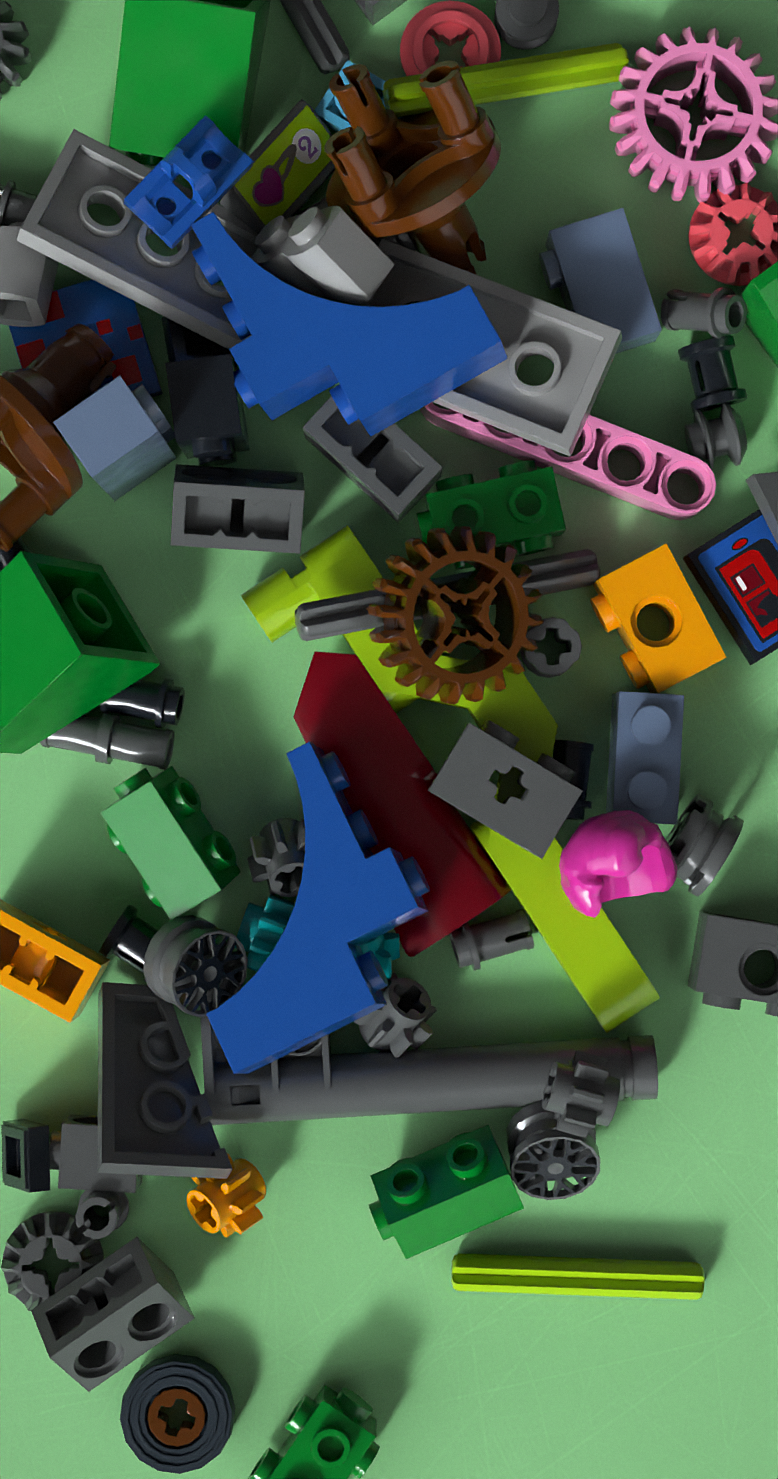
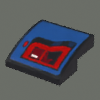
(742, 583)

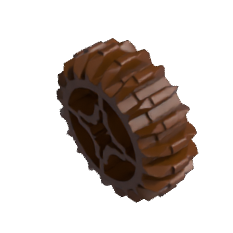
(491, 580)

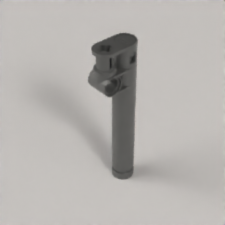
(328, 1085)

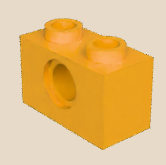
(657, 583)

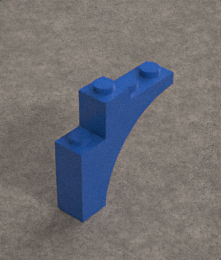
(302, 344)
(345, 898)

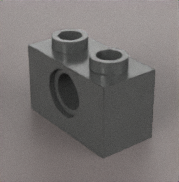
(720, 957)

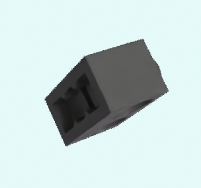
(384, 466)
(237, 509)
(112, 1314)

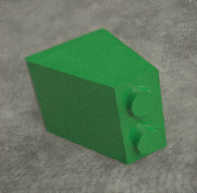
(183, 65)
(61, 646)

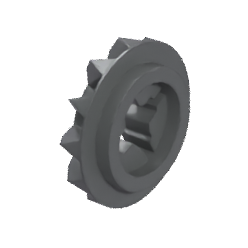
(30, 1244)

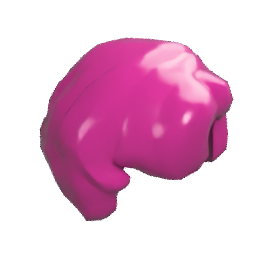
(615, 859)

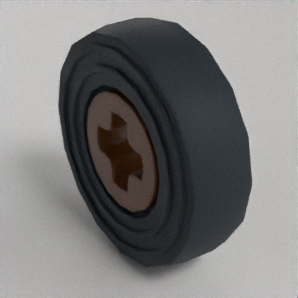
(148, 1429)

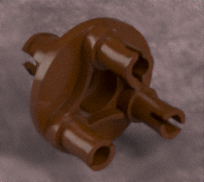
(413, 168)
(29, 439)

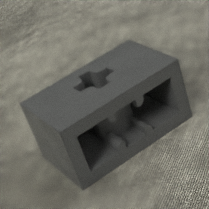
(526, 821)

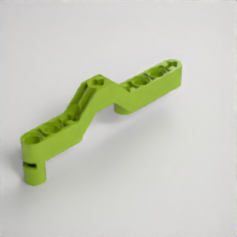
(583, 945)

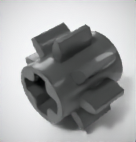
(279, 856)
(401, 1020)
(581, 1094)

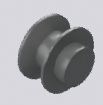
(526, 22)
(717, 436)

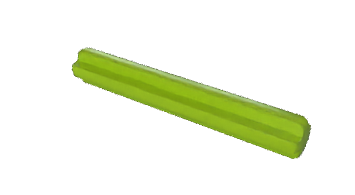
(517, 77)
(577, 1276)

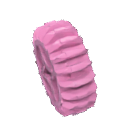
(671, 113)

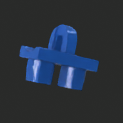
(207, 163)

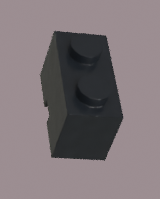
(207, 409)

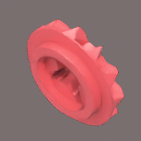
(448, 23)
(709, 235)

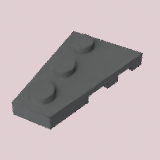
(147, 1092)

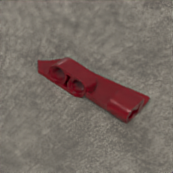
(390, 782)

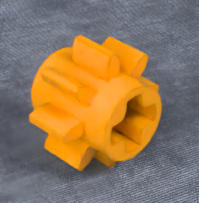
(228, 1202)

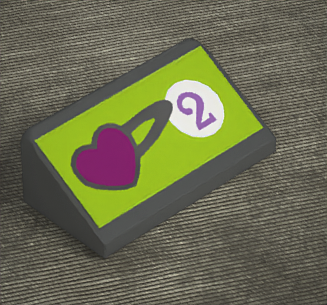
(284, 170)

